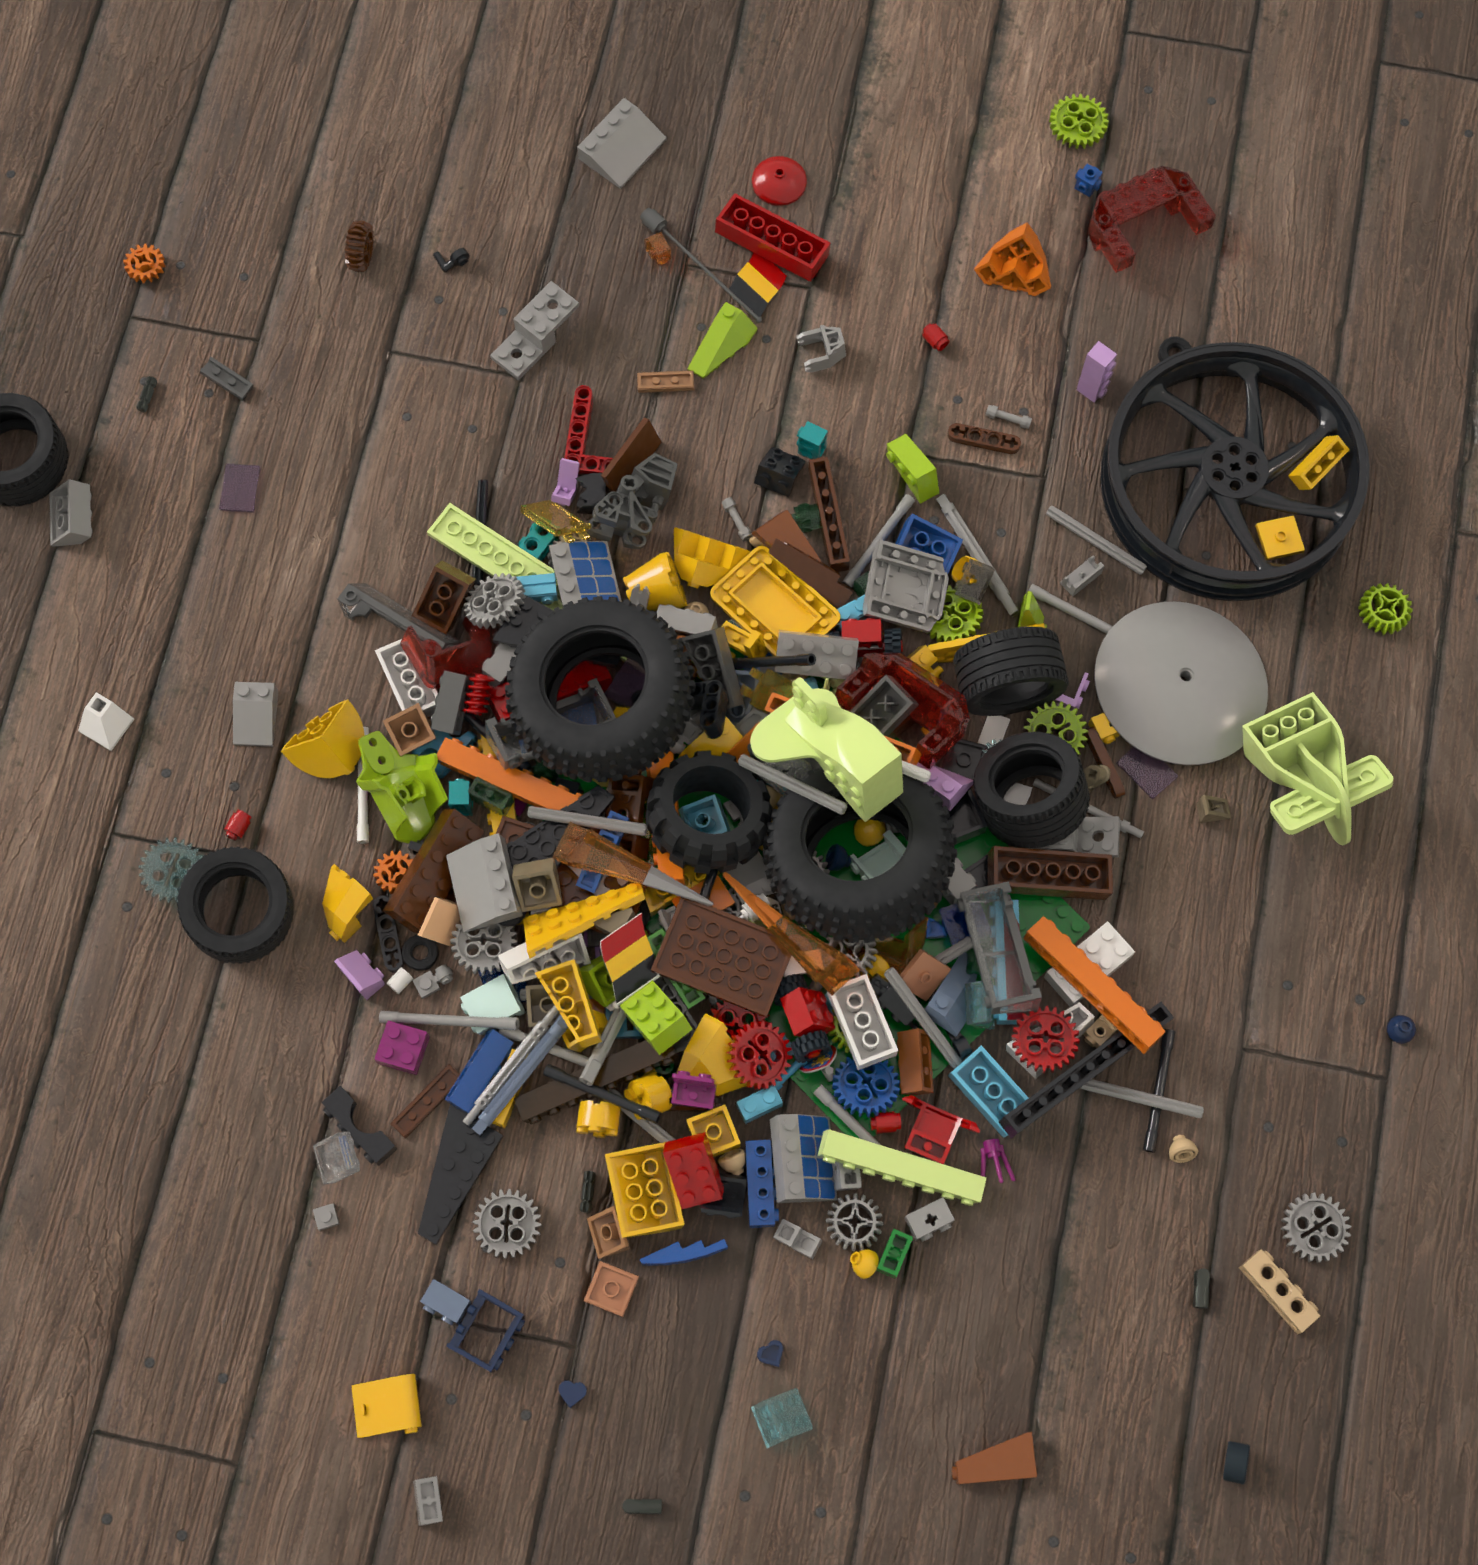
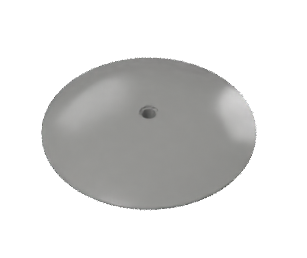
(1157, 710)

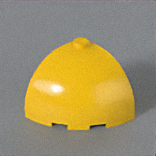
(328, 744)
(721, 744)

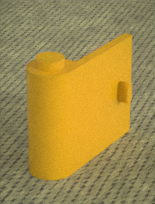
(386, 1406)

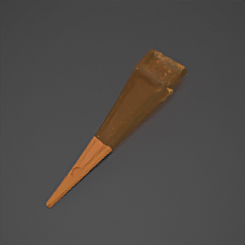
(816, 957)

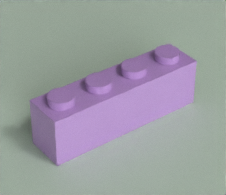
(1097, 372)
(948, 785)

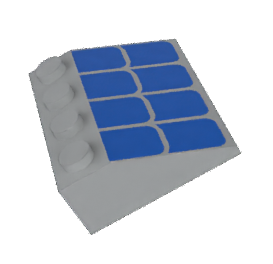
(584, 570)
(797, 1168)

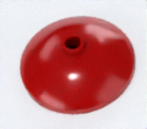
(775, 188)

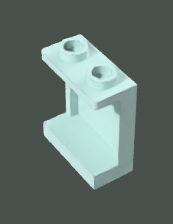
(878, 859)
(494, 1000)

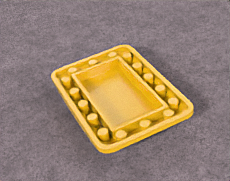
(771, 598)

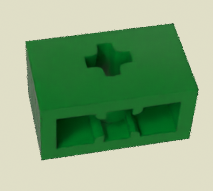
(894, 1253)

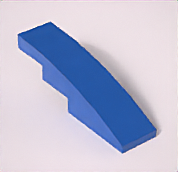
(590, 880)
(675, 1254)

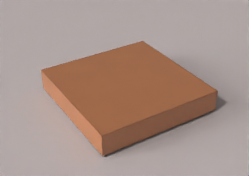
(611, 1289)

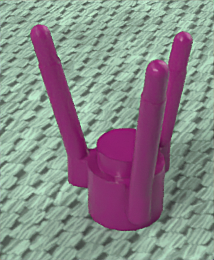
(993, 1150)

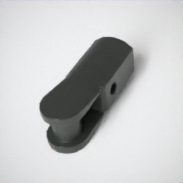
(1201, 1289)
(642, 1506)

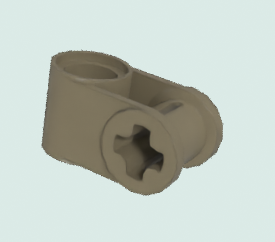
(1096, 775)

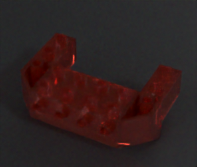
(1139, 196)
(940, 706)

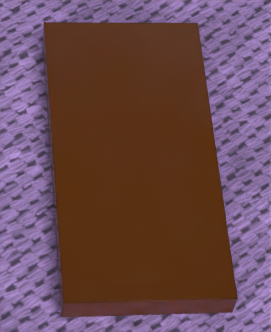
(635, 450)

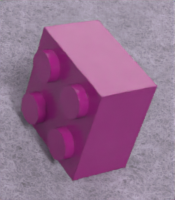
(402, 1047)

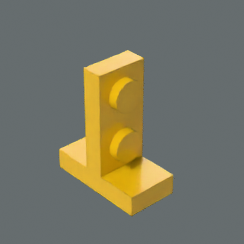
(744, 642)

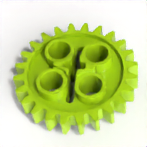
(1078, 121)
(953, 616)
(1046, 718)

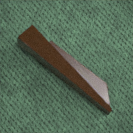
(812, 572)

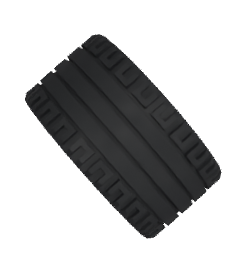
(46, 465)
(1011, 671)
(1024, 757)
(212, 870)

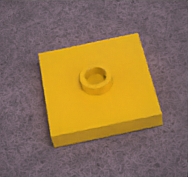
(1280, 538)

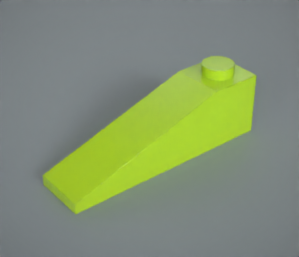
(1030, 611)

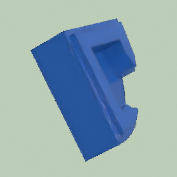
(935, 930)

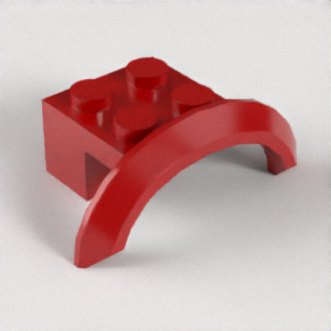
(934, 1130)

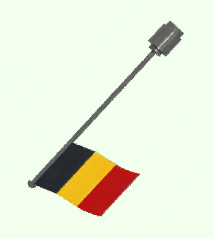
(752, 286)

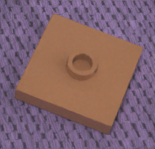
(924, 974)

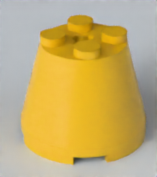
(662, 582)

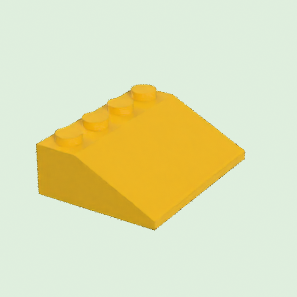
(643, 1191)

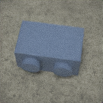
(446, 1302)

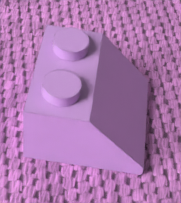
(360, 973)

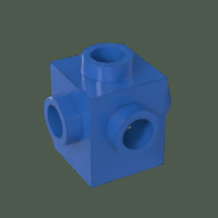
(1088, 180)

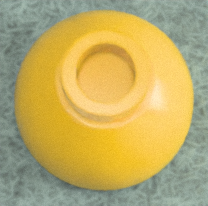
(864, 1263)

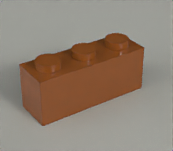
(915, 1062)

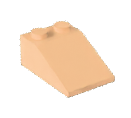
(441, 921)

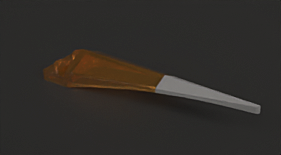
(594, 853)

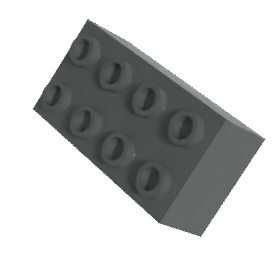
(886, 705)

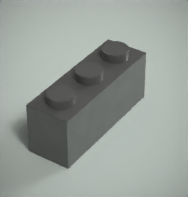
(450, 702)

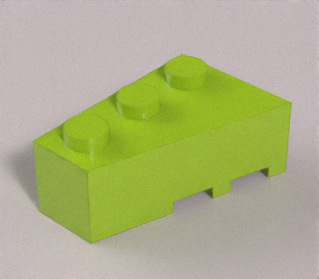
(913, 467)

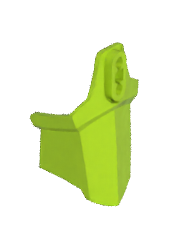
(401, 787)

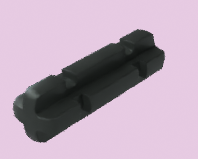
(146, 394)
(587, 1192)

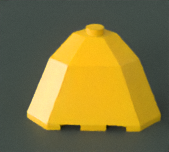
(704, 559)
(342, 903)
(708, 1055)

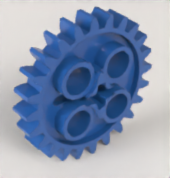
(850, 1093)

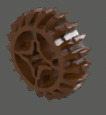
(359, 246)

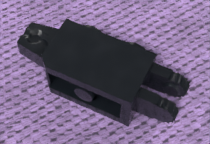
(890, 999)

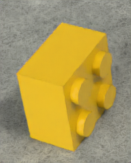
(718, 1129)

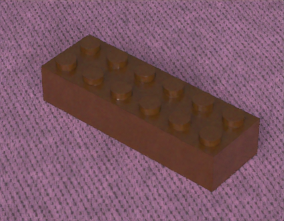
(429, 871)
(1051, 872)

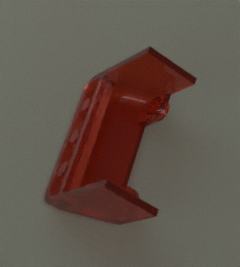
(463, 658)

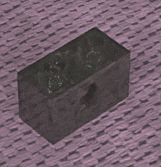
(978, 571)

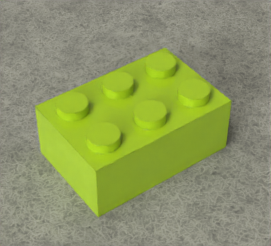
(656, 1017)

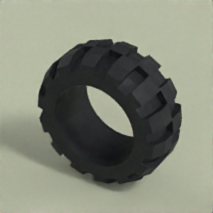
(702, 849)

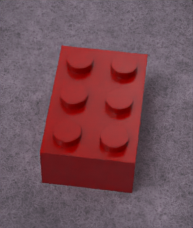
(693, 1170)

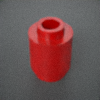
(935, 337)
(237, 825)
(886, 1122)

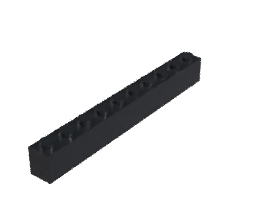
(1075, 1077)

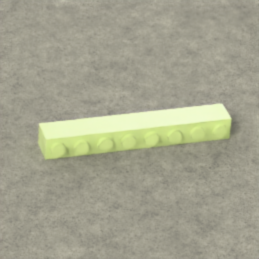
(902, 1167)

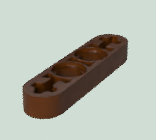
(984, 435)
(1102, 758)

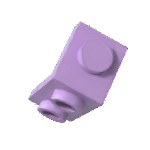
(566, 483)
(1075, 703)

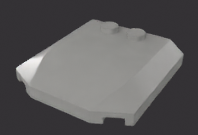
(905, 587)

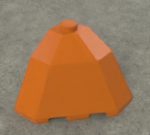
(1016, 263)

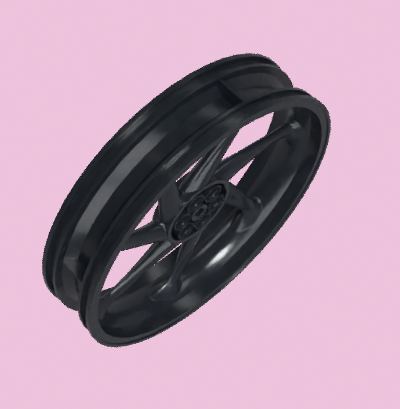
(1253, 365)

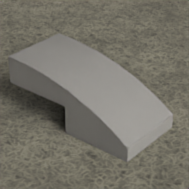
(797, 1239)

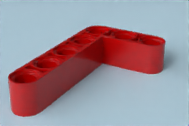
(580, 439)

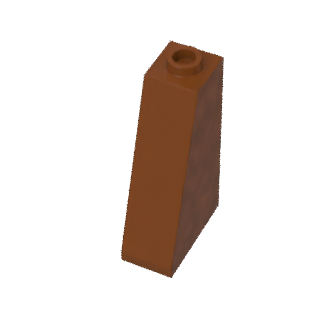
(786, 530)
(1000, 1462)

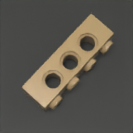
(1282, 1304)

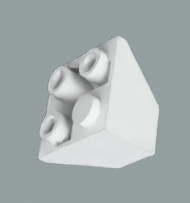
(104, 721)

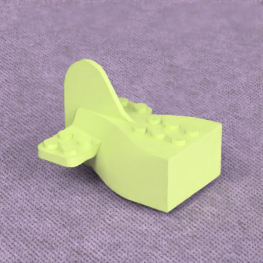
(844, 744)
(1306, 752)

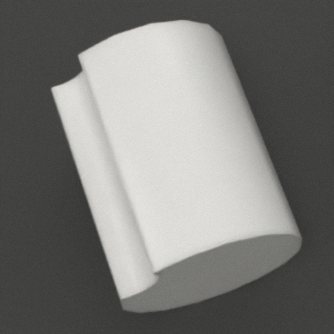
(399, 980)

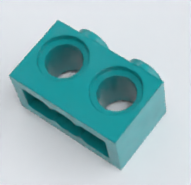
(811, 440)
(535, 539)
(459, 797)

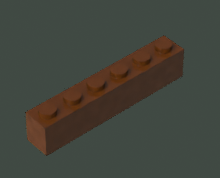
(830, 518)

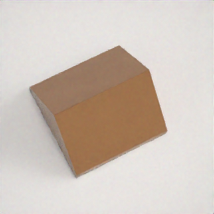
(409, 729)
(606, 1233)

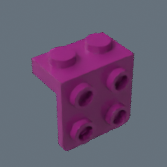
(693, 1090)

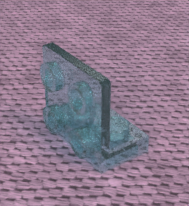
(976, 1011)
(781, 1417)

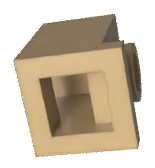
(1093, 1037)

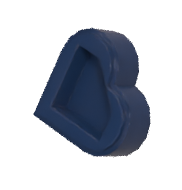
(771, 1354)
(572, 1392)

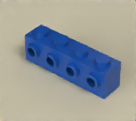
(479, 1070)
(760, 1184)

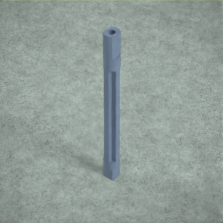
(520, 1075)

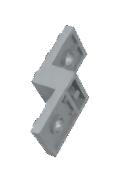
(534, 330)
(1082, 838)

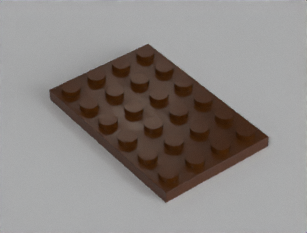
(722, 956)

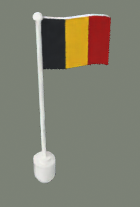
(631, 957)

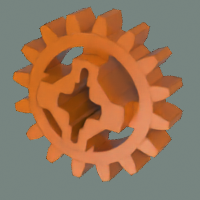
(144, 263)
(390, 865)

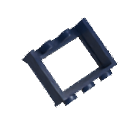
(505, 1344)

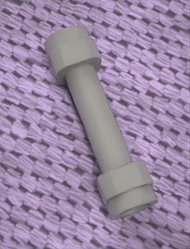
(992, 412)
(744, 532)

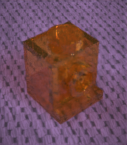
(658, 248)

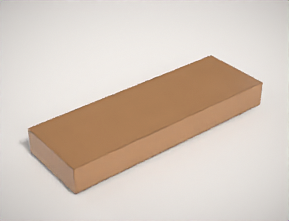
(665, 381)

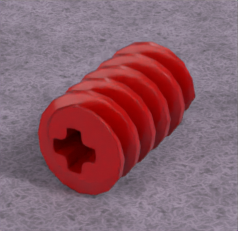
(478, 694)

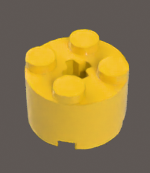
(650, 1091)
(598, 1119)

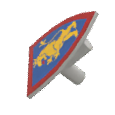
(822, 1064)

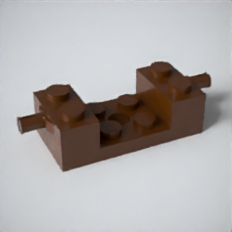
(631, 796)

